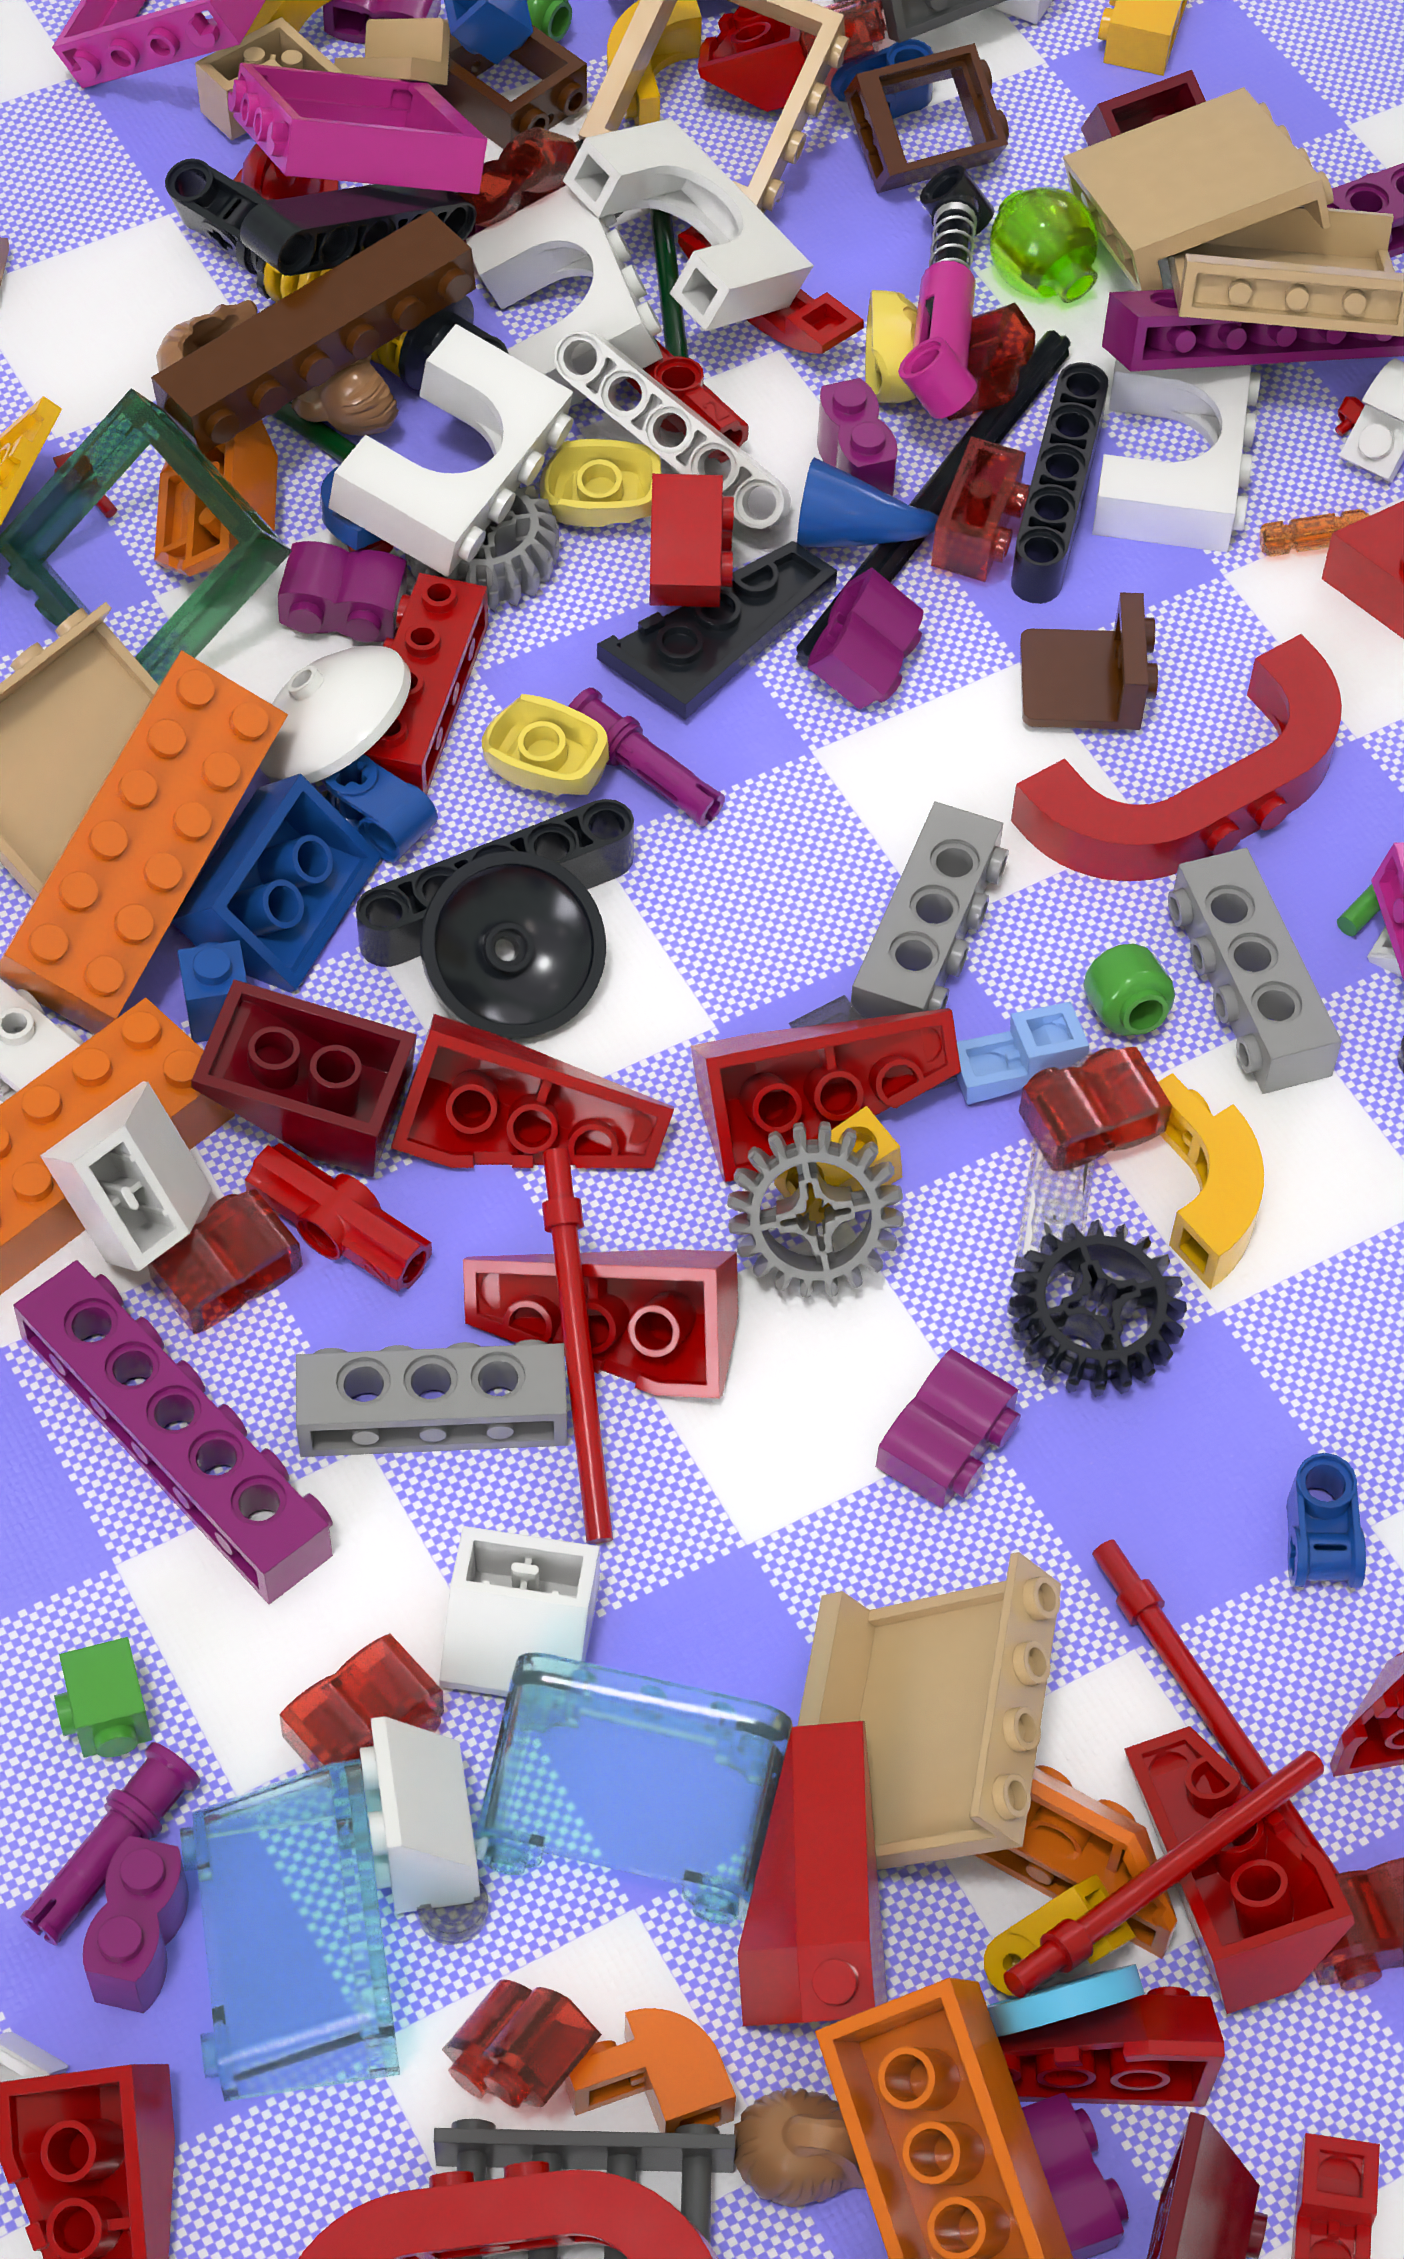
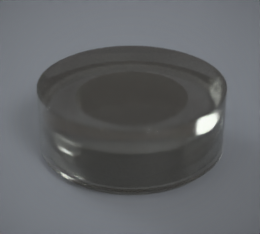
(455, 1923)

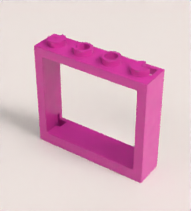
(110, 42)
(358, 128)

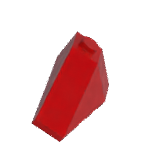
(816, 1076)
(506, 1104)
(1263, 1902)
(815, 1904)
(1131, 2053)
(92, 2160)

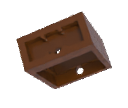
(543, 106)
(877, 130)

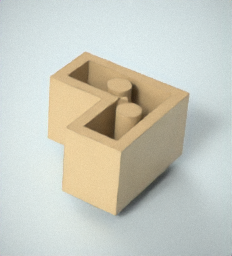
(270, 45)

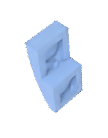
(1009, 1059)

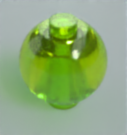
(1045, 244)

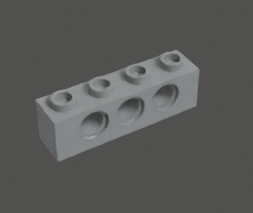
(940, 886)
(1239, 930)
(458, 1420)

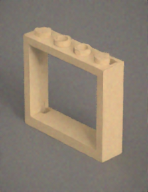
(804, 100)

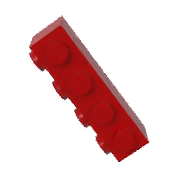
(439, 642)

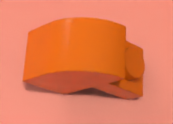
(668, 2061)

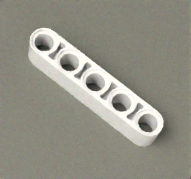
(653, 408)

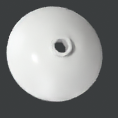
(336, 711)

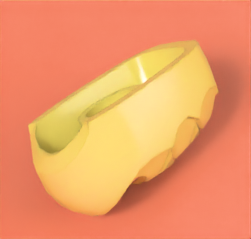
(888, 341)
(599, 482)
(546, 746)

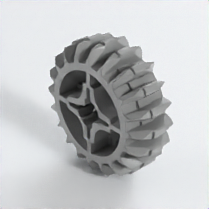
(513, 554)
(787, 1215)

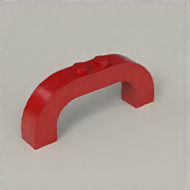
(1210, 818)
(513, 2215)

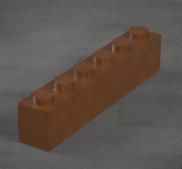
(316, 332)

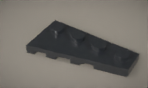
(699, 649)

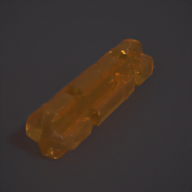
(1305, 532)

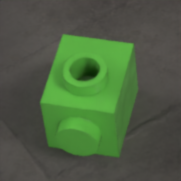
(102, 1699)

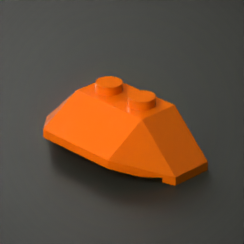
(187, 531)
(1078, 1837)

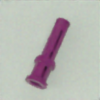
(649, 762)
(131, 1812)

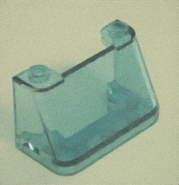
(633, 1780)
(292, 1936)

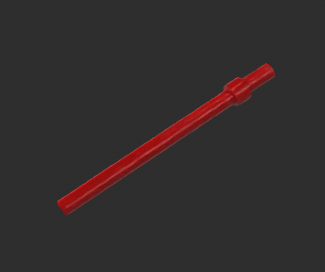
(563, 1219)
(1143, 1607)
(1073, 1941)

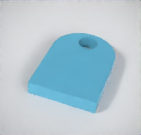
(1066, 2000)

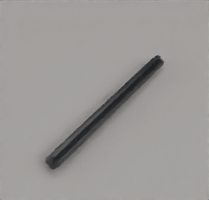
(990, 426)

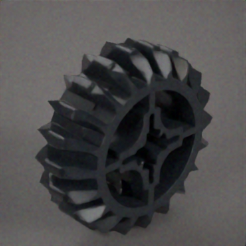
(1141, 1289)

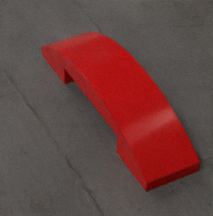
(804, 325)
(1335, 2198)

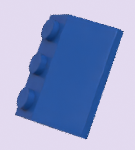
(279, 882)

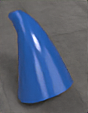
(851, 513)

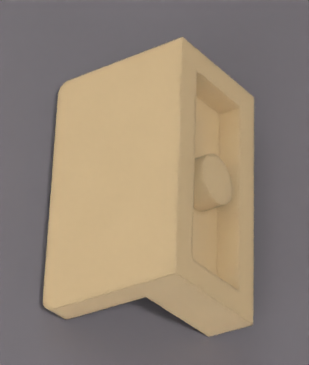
(403, 50)

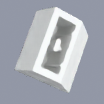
(130, 1179)
(515, 1599)
(419, 1816)

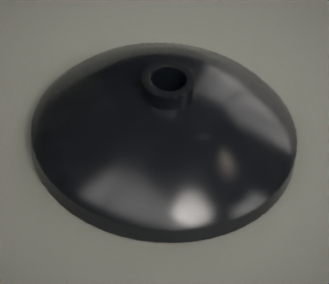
(553, 935)

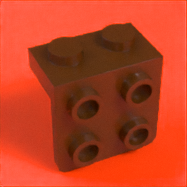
(1090, 674)

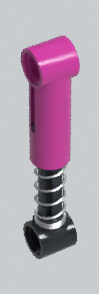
(941, 344)

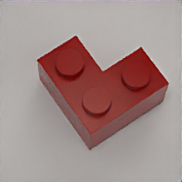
(690, 540)

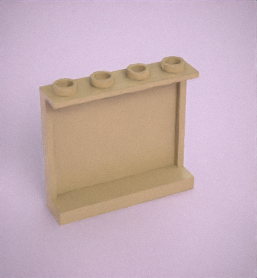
(1193, 182)
(1296, 274)
(60, 735)
(946, 1707)

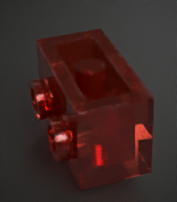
(978, 510)

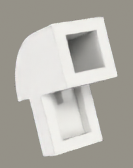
(1379, 432)

